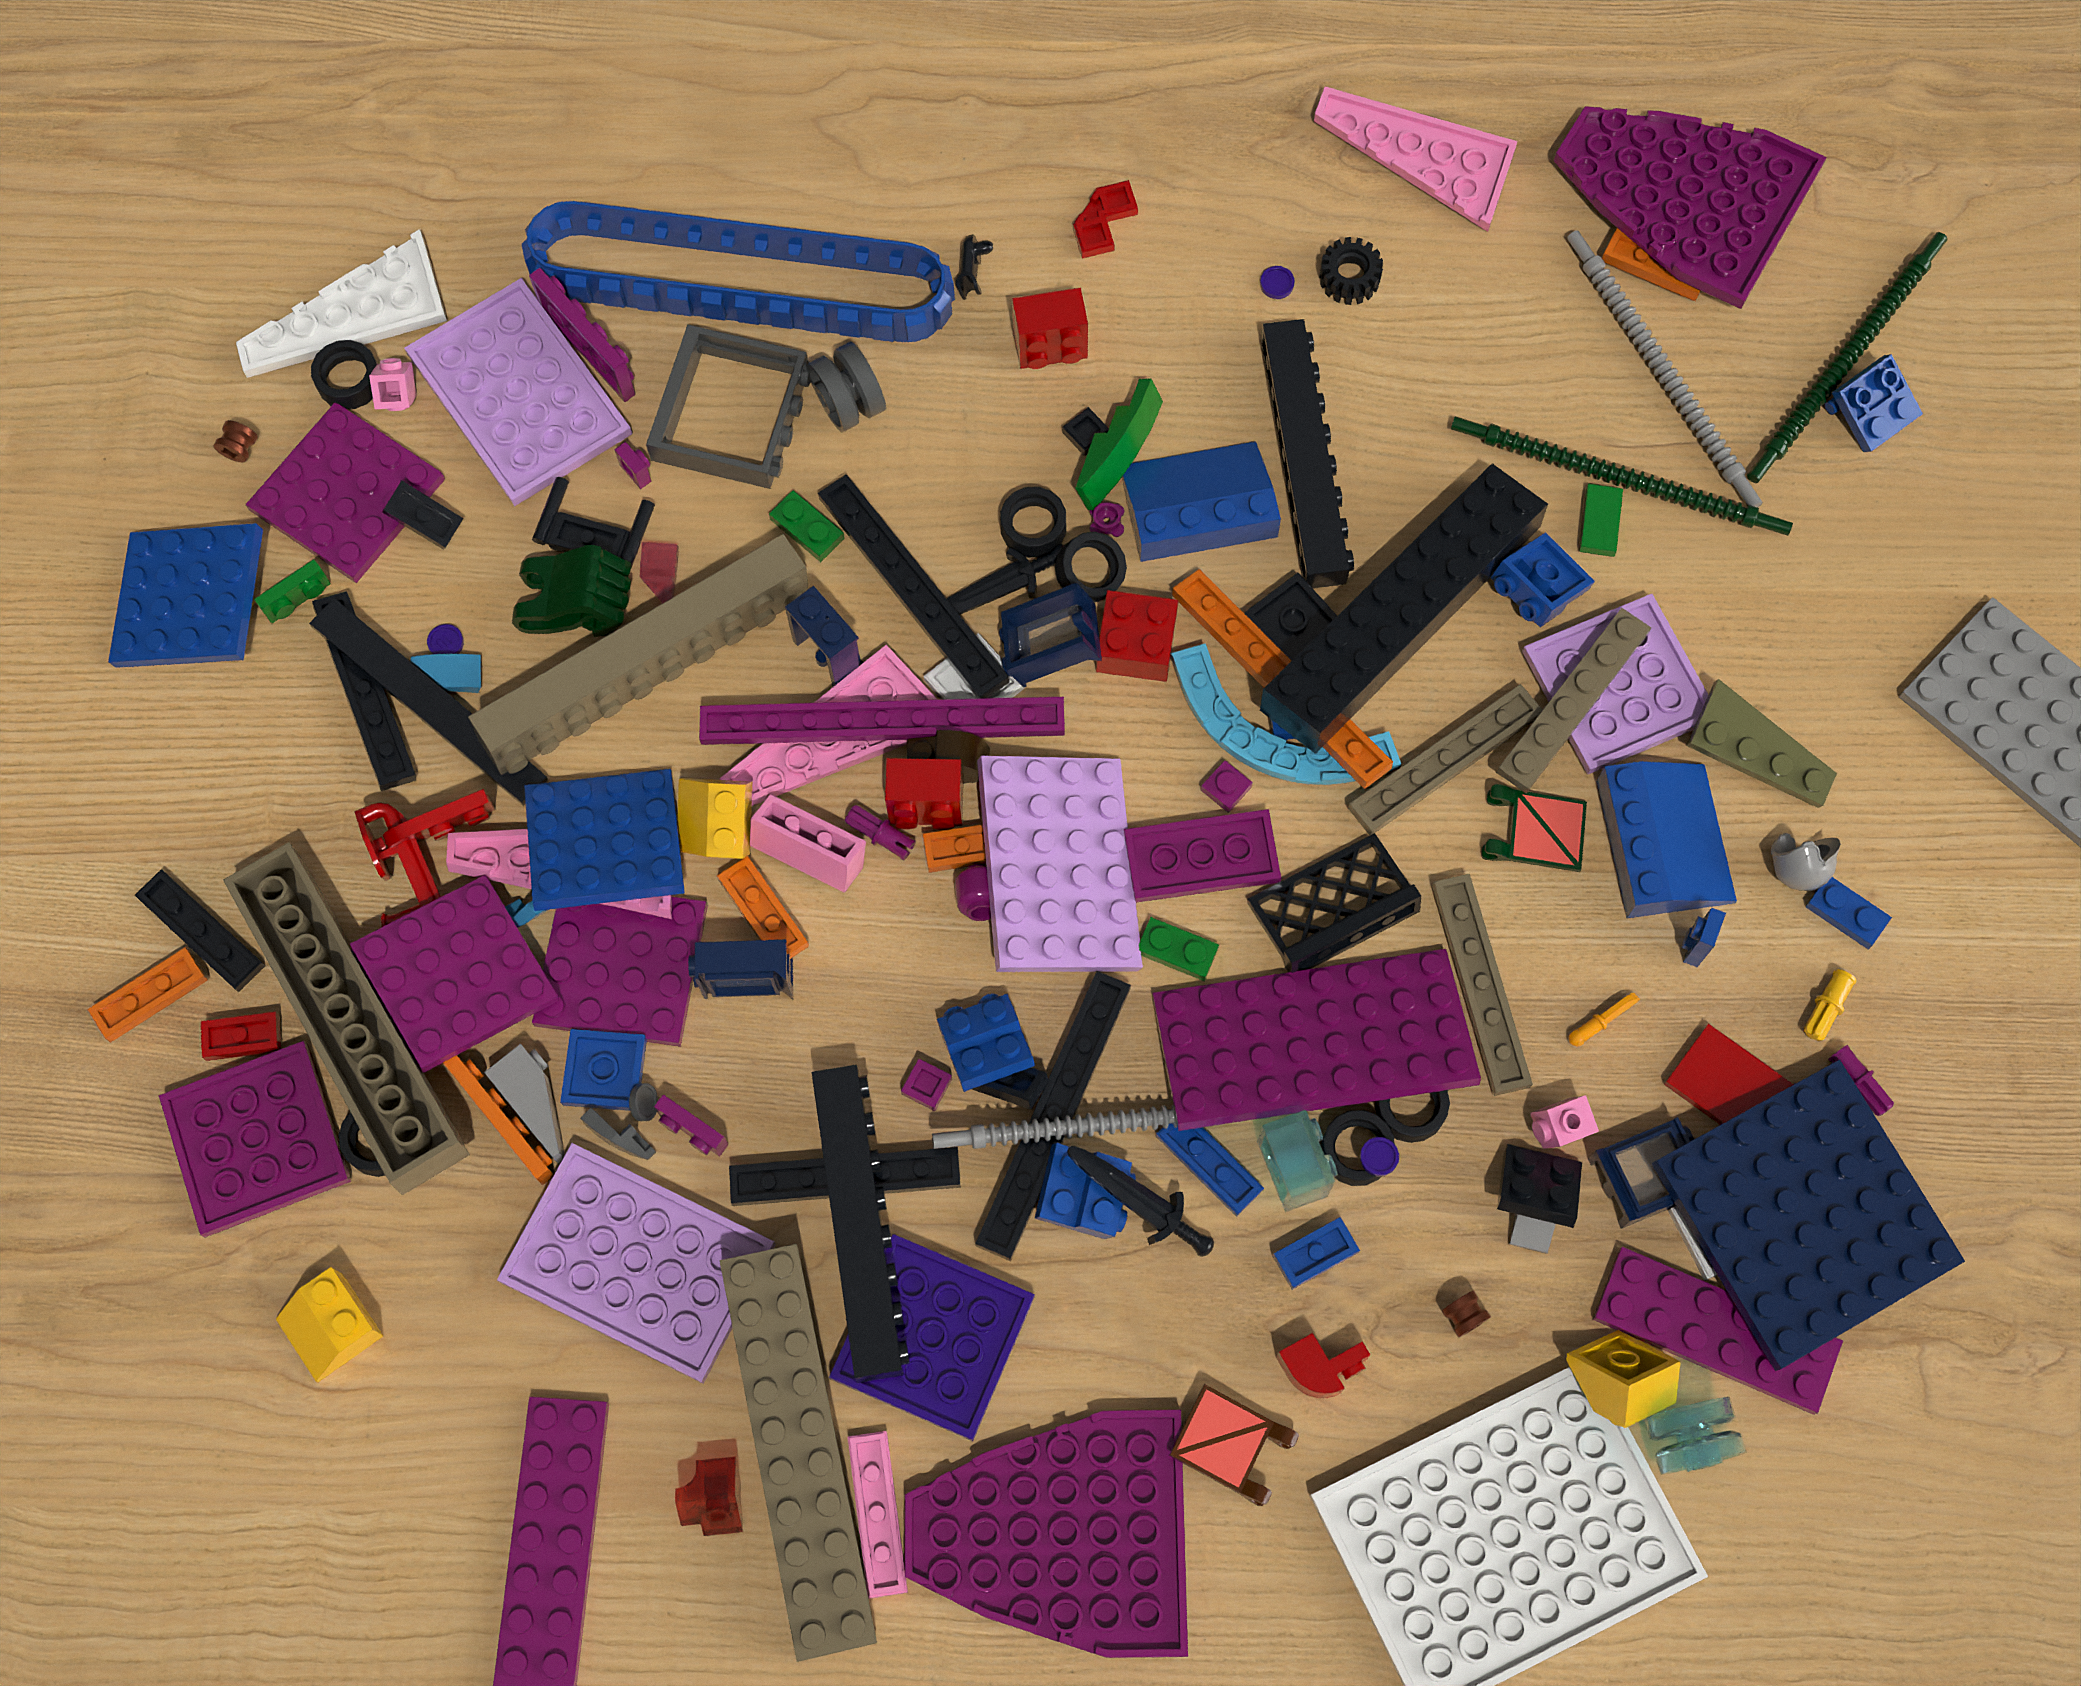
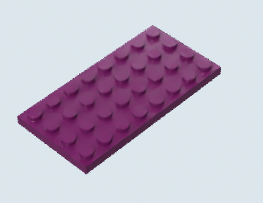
(1314, 1039)

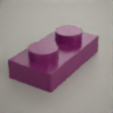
(677, 1118)

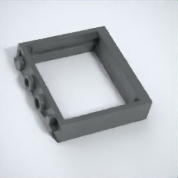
(739, 349)

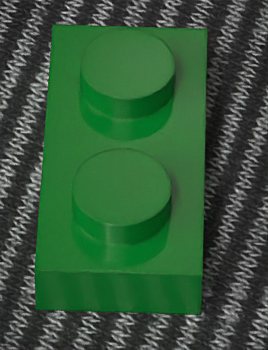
(806, 526)
(293, 591)
(1178, 949)

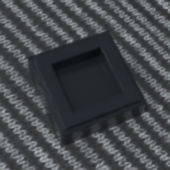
(1082, 430)

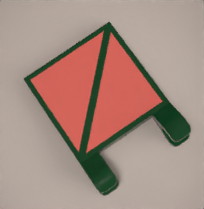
(1542, 829)

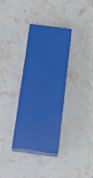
(1212, 1166)

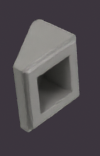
(1531, 1233)

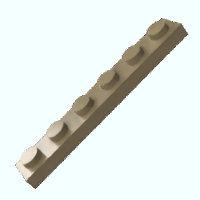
(1573, 700)
(1445, 760)
(1482, 985)

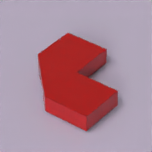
(1105, 205)

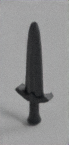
(1004, 581)
(1145, 1203)

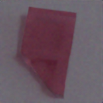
(659, 568)

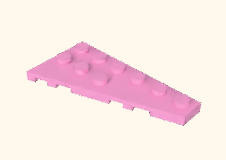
(1440, 157)
(787, 766)
(505, 859)

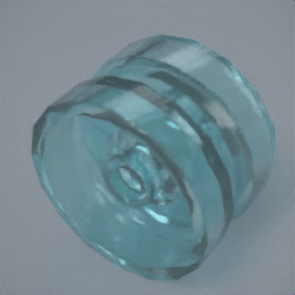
(1696, 1442)

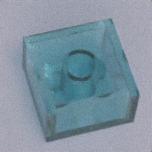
(1297, 1160)

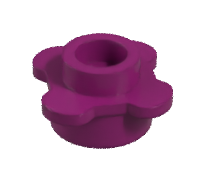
(1111, 511)

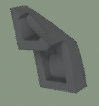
(627, 1141)

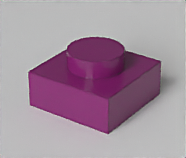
(634, 464)
(1226, 786)
(926, 1084)

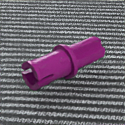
(879, 831)
(1871, 1091)

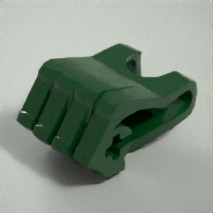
(577, 589)

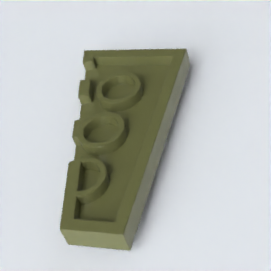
(1753, 744)

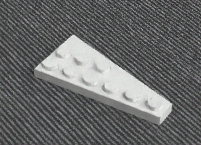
(362, 306)

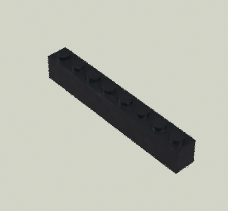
(1305, 454)
(857, 1224)

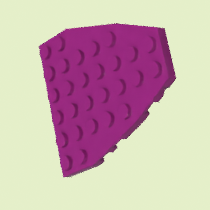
(1691, 192)
(1065, 1535)

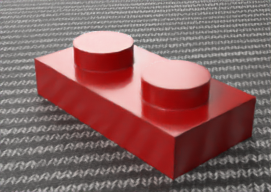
(240, 1036)

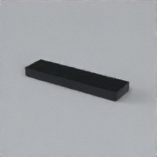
(200, 930)

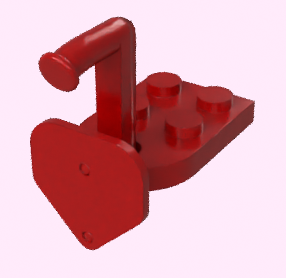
(404, 835)

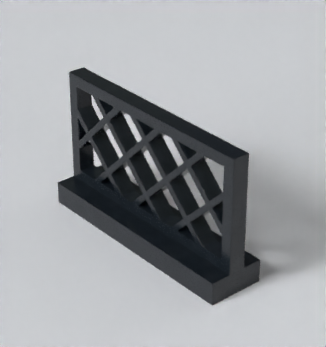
(1356, 925)

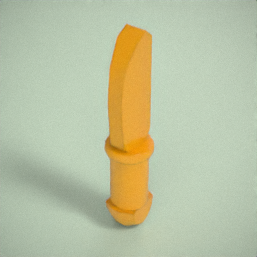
(1600, 1022)

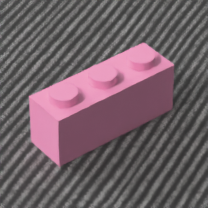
(807, 843)

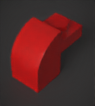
(1313, 1372)

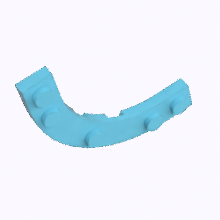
(1251, 744)

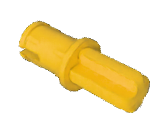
(1829, 1005)

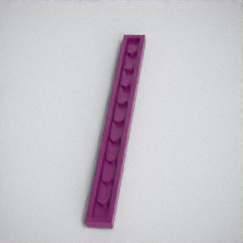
(880, 720)

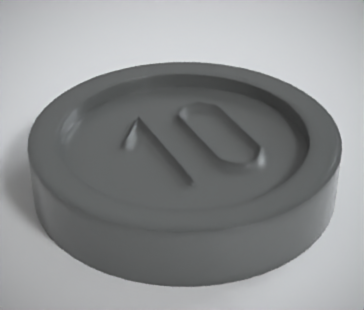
(642, 1102)

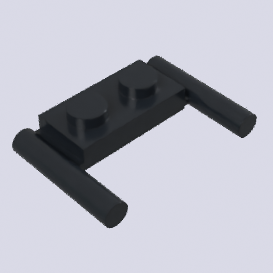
(569, 532)

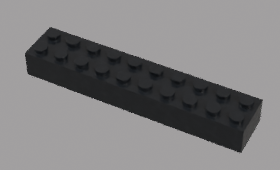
(1402, 608)

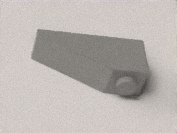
(529, 1092)

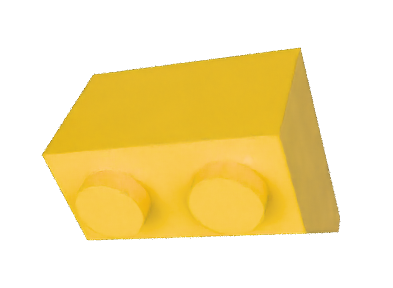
(714, 817)
(327, 1323)
(1625, 1377)

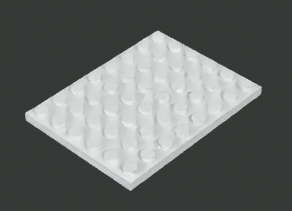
(1506, 1538)

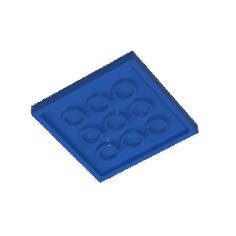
(186, 596)
(603, 840)

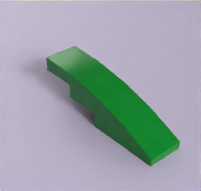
(1116, 450)

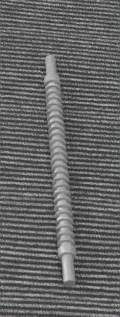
(1733, 471)
(979, 1136)

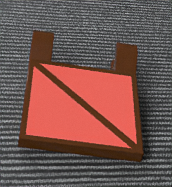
(1225, 1440)

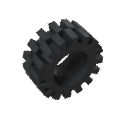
(1355, 254)

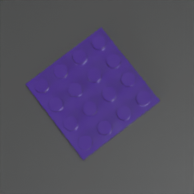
(956, 1335)

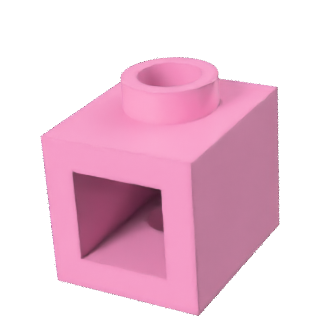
(393, 385)
(1563, 1122)

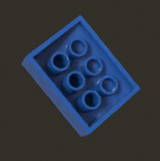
(1200, 501)
(1664, 837)

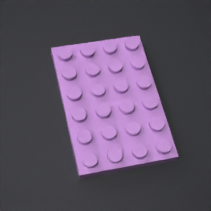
(518, 391)
(1058, 865)
(631, 1261)

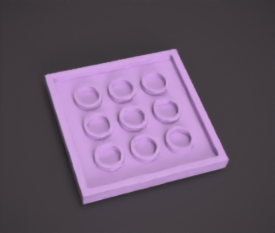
(1646, 702)

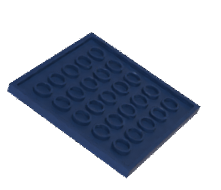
(1807, 1214)

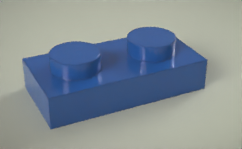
(1849, 912)
(1702, 937)
(1316, 1253)

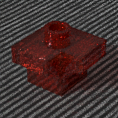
(712, 1497)

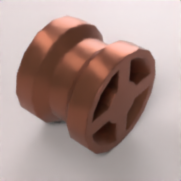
(235, 441)
(1466, 1314)

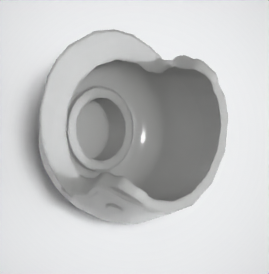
(1807, 865)

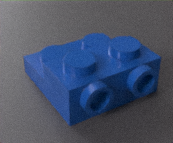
(1541, 579)
(985, 1041)
(1076, 1200)

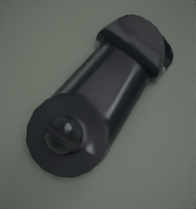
(970, 260)

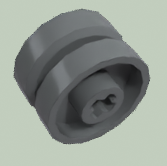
(846, 386)

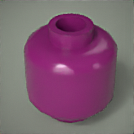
(973, 893)

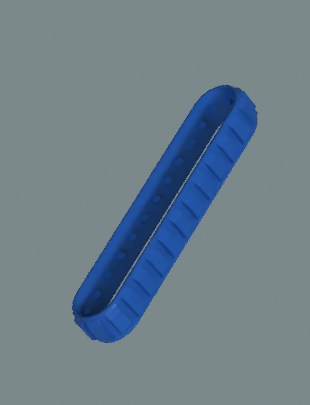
(746, 239)

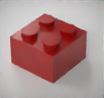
(1050, 328)
(1137, 635)
(924, 793)

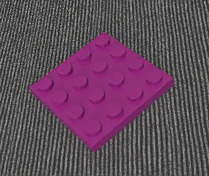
(335, 490)
(622, 970)
(454, 973)
(254, 1139)

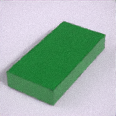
(1601, 520)

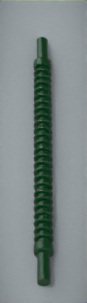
(1843, 362)
(1748, 516)

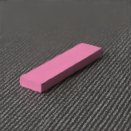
(877, 1515)

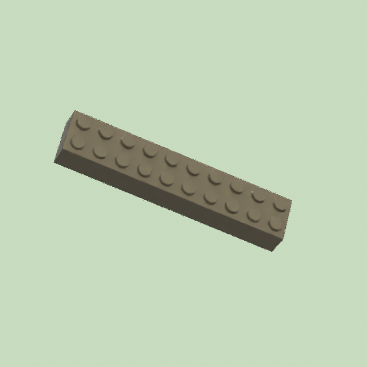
(640, 656)
(346, 1019)
(797, 1453)

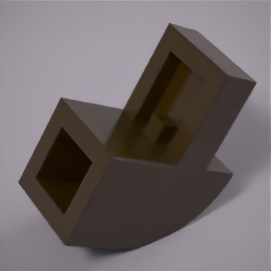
(951, 745)

